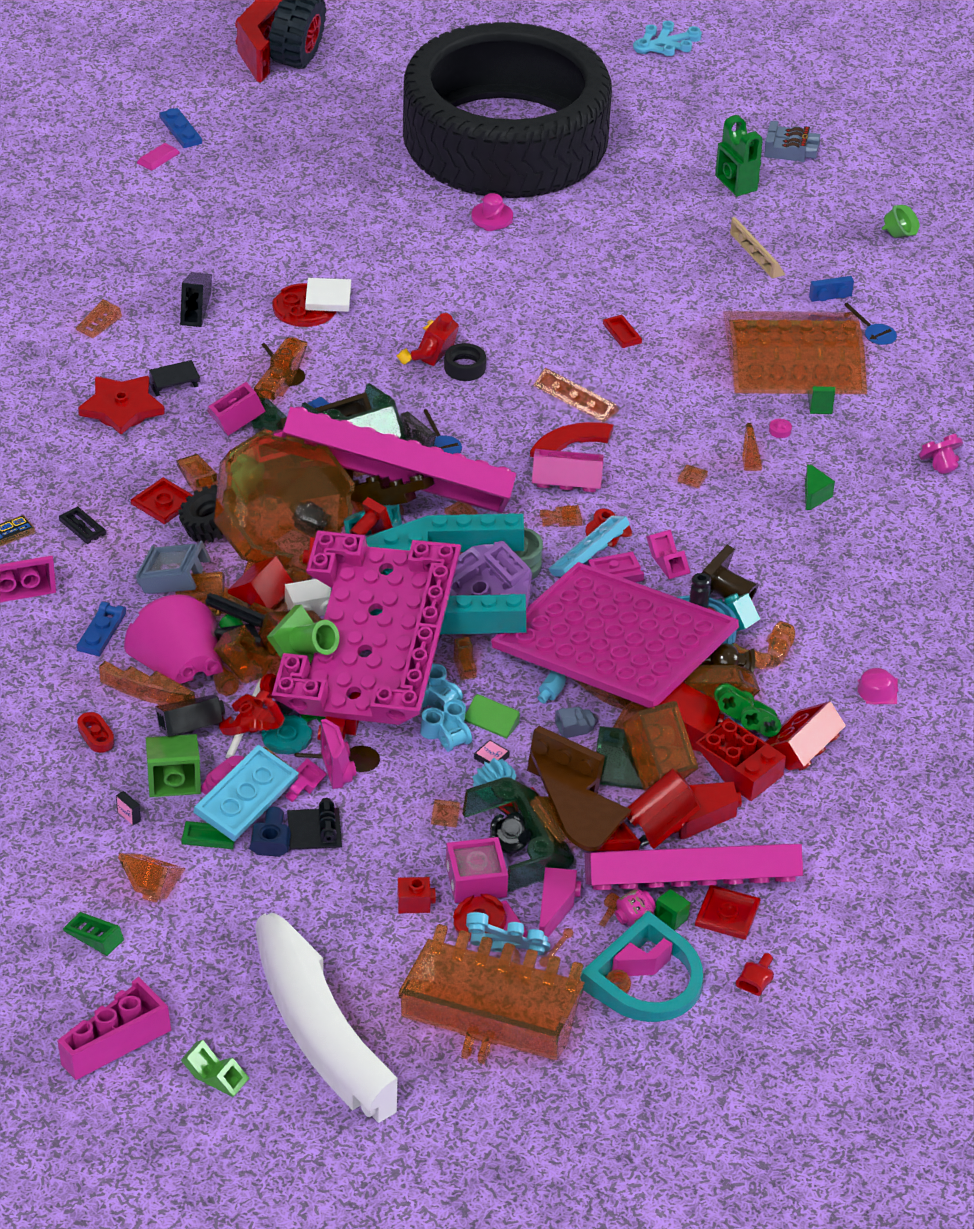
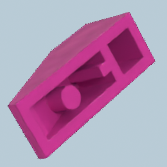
(557, 897)

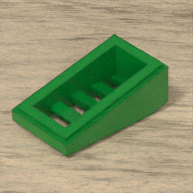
(106, 943)

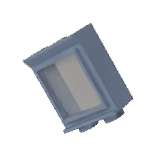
(169, 568)

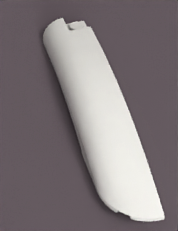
(317, 1023)

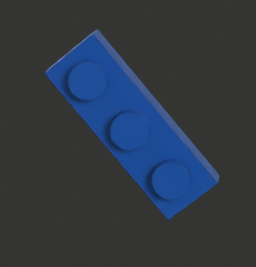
(180, 128)

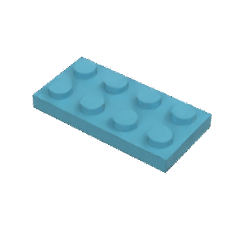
(246, 792)

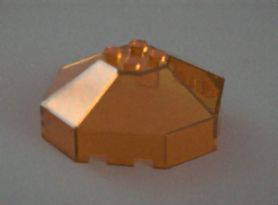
(263, 487)

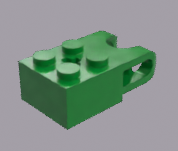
(739, 157)

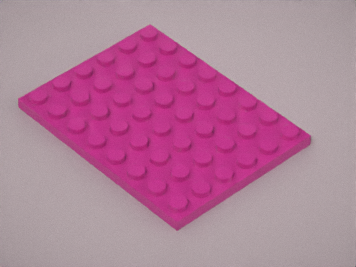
(617, 635)

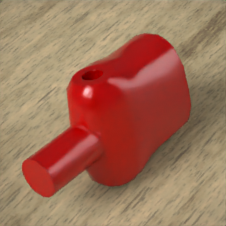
(756, 975)

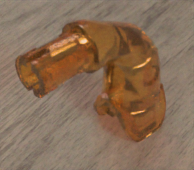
(779, 644)

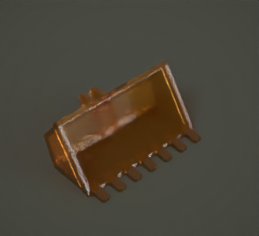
(492, 996)

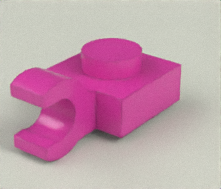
(308, 779)

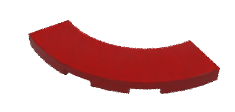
(578, 432)

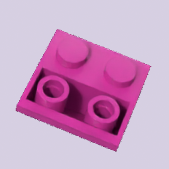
(236, 408)

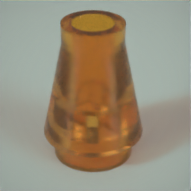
(226, 682)

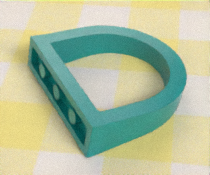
(643, 930)

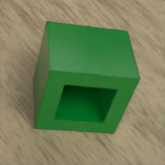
(672, 909)

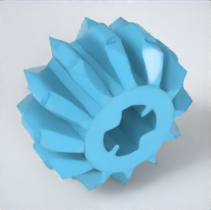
(492, 771)

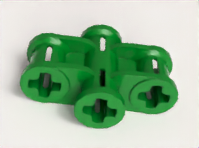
(743, 707)

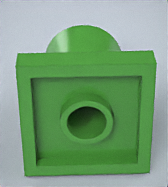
(302, 636)

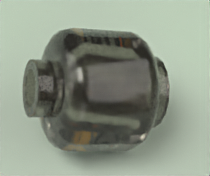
(309, 518)

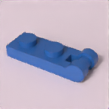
(101, 629)

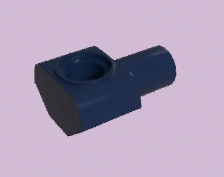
(272, 836)

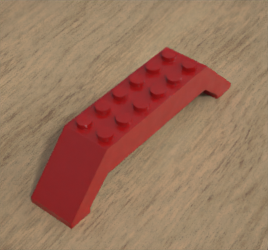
(253, 36)

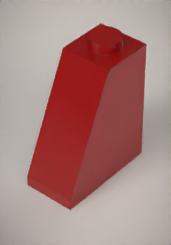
(717, 805)

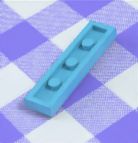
(590, 545)

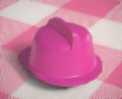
(878, 687)

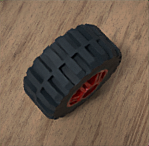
(297, 31)

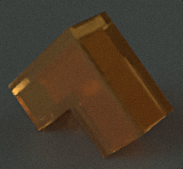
(464, 658)

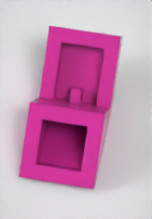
(665, 554)
(638, 962)

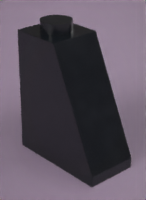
(195, 298)
(189, 714)

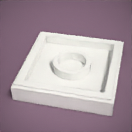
(328, 294)

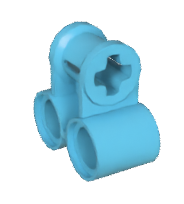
(438, 688)
(446, 724)

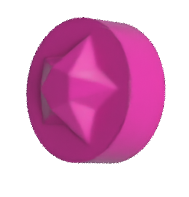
(780, 428)

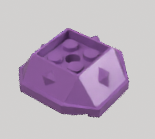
(491, 571)

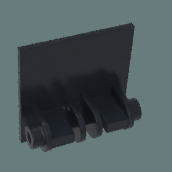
(315, 827)

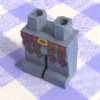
(791, 143)

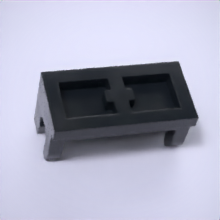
(173, 375)

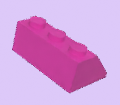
(567, 469)
(27, 578)

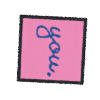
(489, 751)
(128, 807)

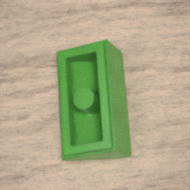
(492, 716)

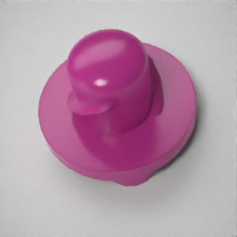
(492, 213)
(943, 455)

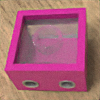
(476, 868)

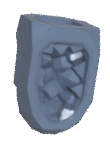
(574, 721)

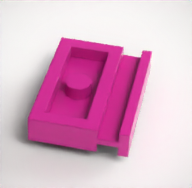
(621, 565)

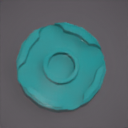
(284, 740)

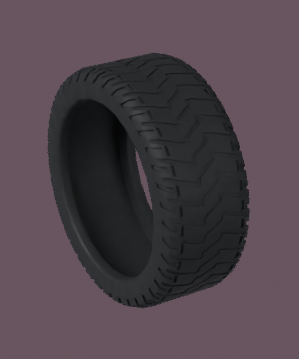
(506, 154)

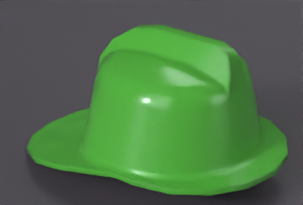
(901, 221)

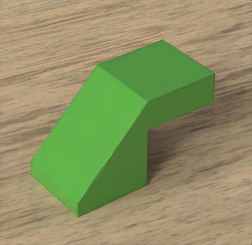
(206, 1067)

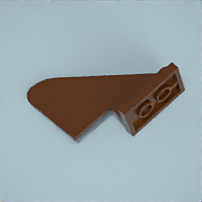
(572, 783)

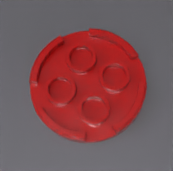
(290, 308)

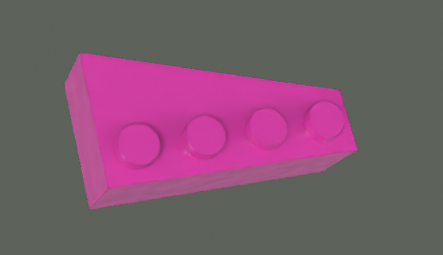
(115, 1030)

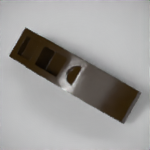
(390, 492)

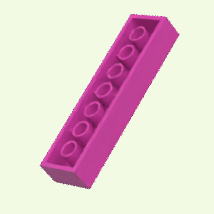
(693, 864)

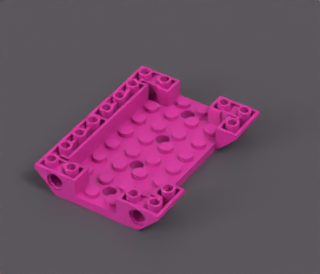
(400, 637)

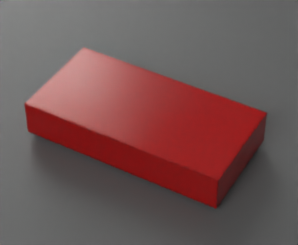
(622, 331)

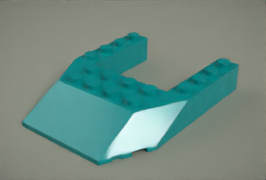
(466, 612)

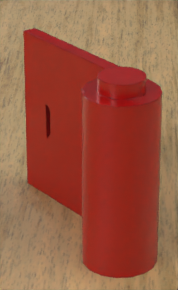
(664, 807)

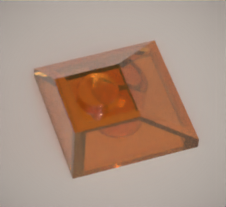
(150, 875)

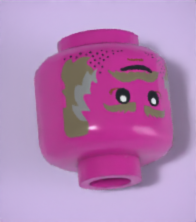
(634, 906)

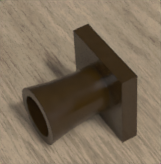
(725, 581)

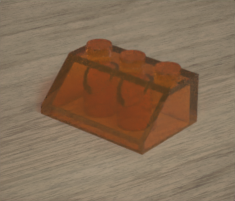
(659, 743)

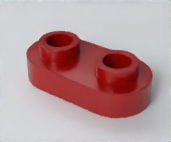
(99, 736)

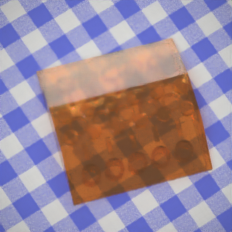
(795, 351)

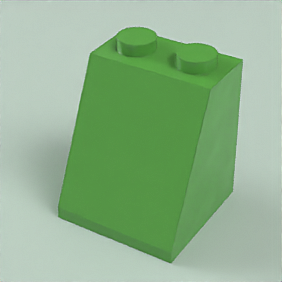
(173, 765)

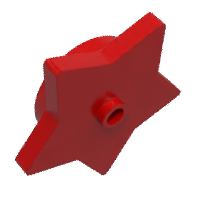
(121, 403)

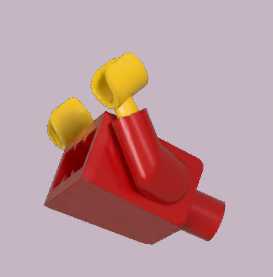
(437, 338)

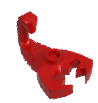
(253, 715)

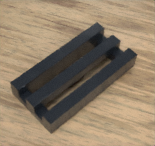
(83, 532)

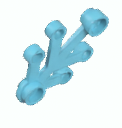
(670, 43)
(478, 925)

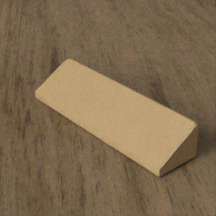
(755, 249)

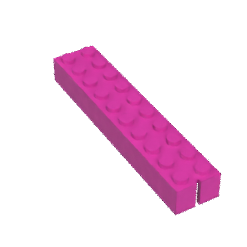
(389, 456)

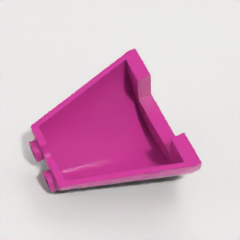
(175, 638)

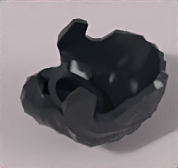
(510, 832)

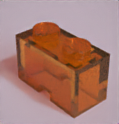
(243, 655)

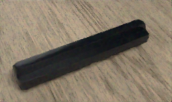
(235, 610)

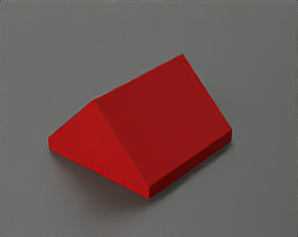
(262, 583)

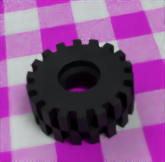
(198, 515)

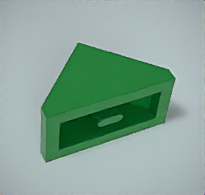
(821, 400)
(817, 487)

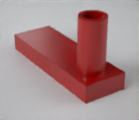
(375, 518)

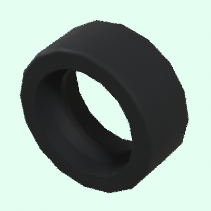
(465, 372)

